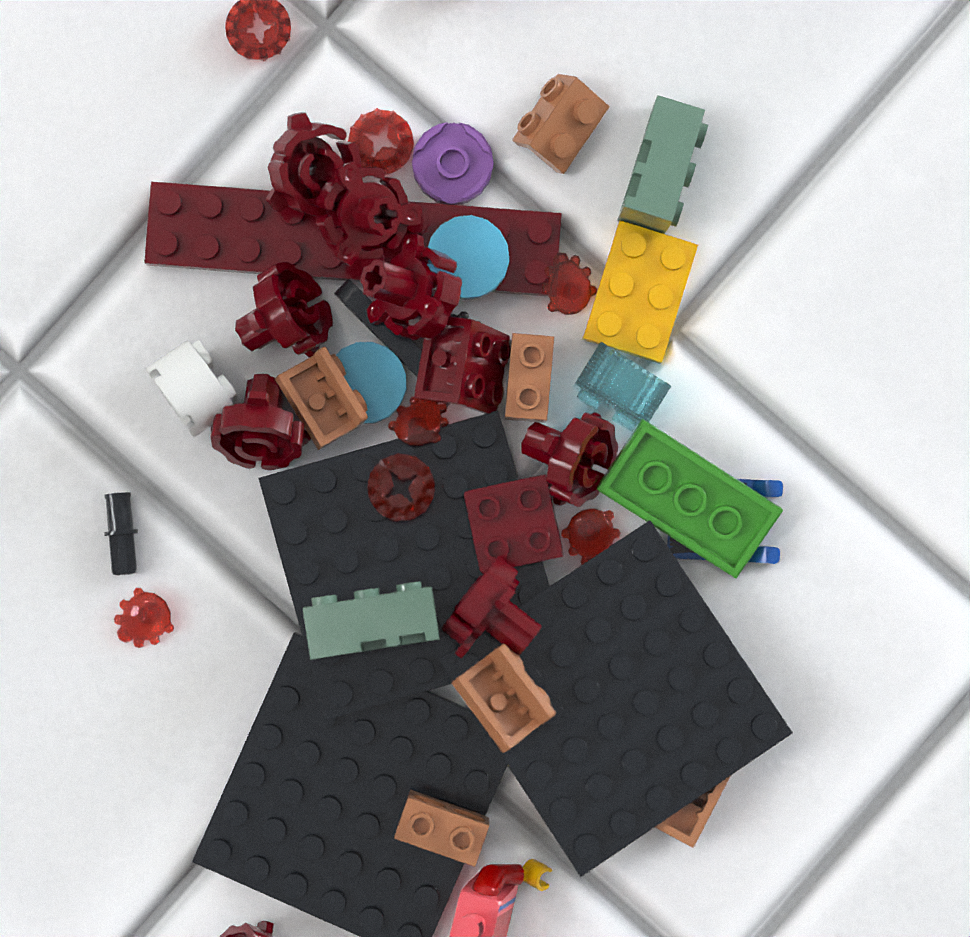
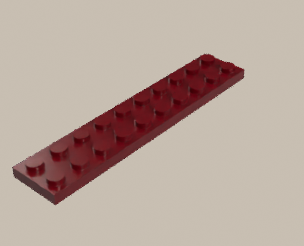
(244, 234)

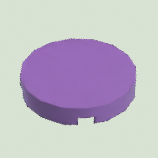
(452, 163)

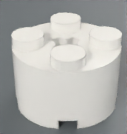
(191, 385)

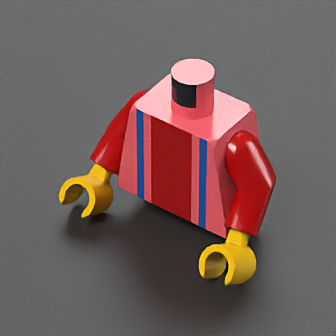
(489, 898)

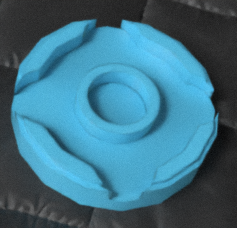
(478, 251)
(376, 376)

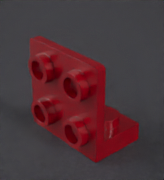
(464, 366)
(514, 522)

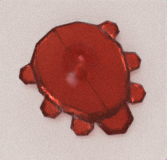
(568, 285)
(419, 422)
(590, 533)
(143, 618)

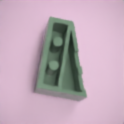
(663, 165)
(370, 620)

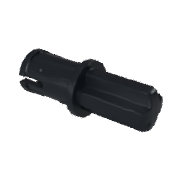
(121, 533)

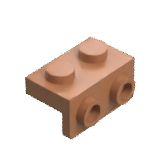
(560, 121)
(323, 398)
(504, 697)

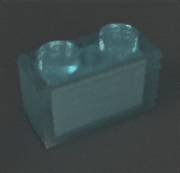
(621, 387)

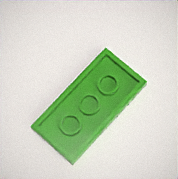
(689, 498)

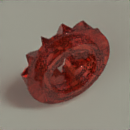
(242, 18)
(398, 134)
(397, 506)

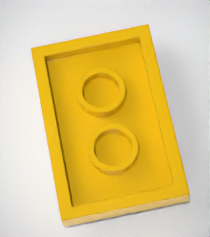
(640, 292)

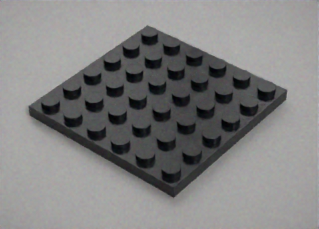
(341, 545)
(642, 699)
(322, 799)

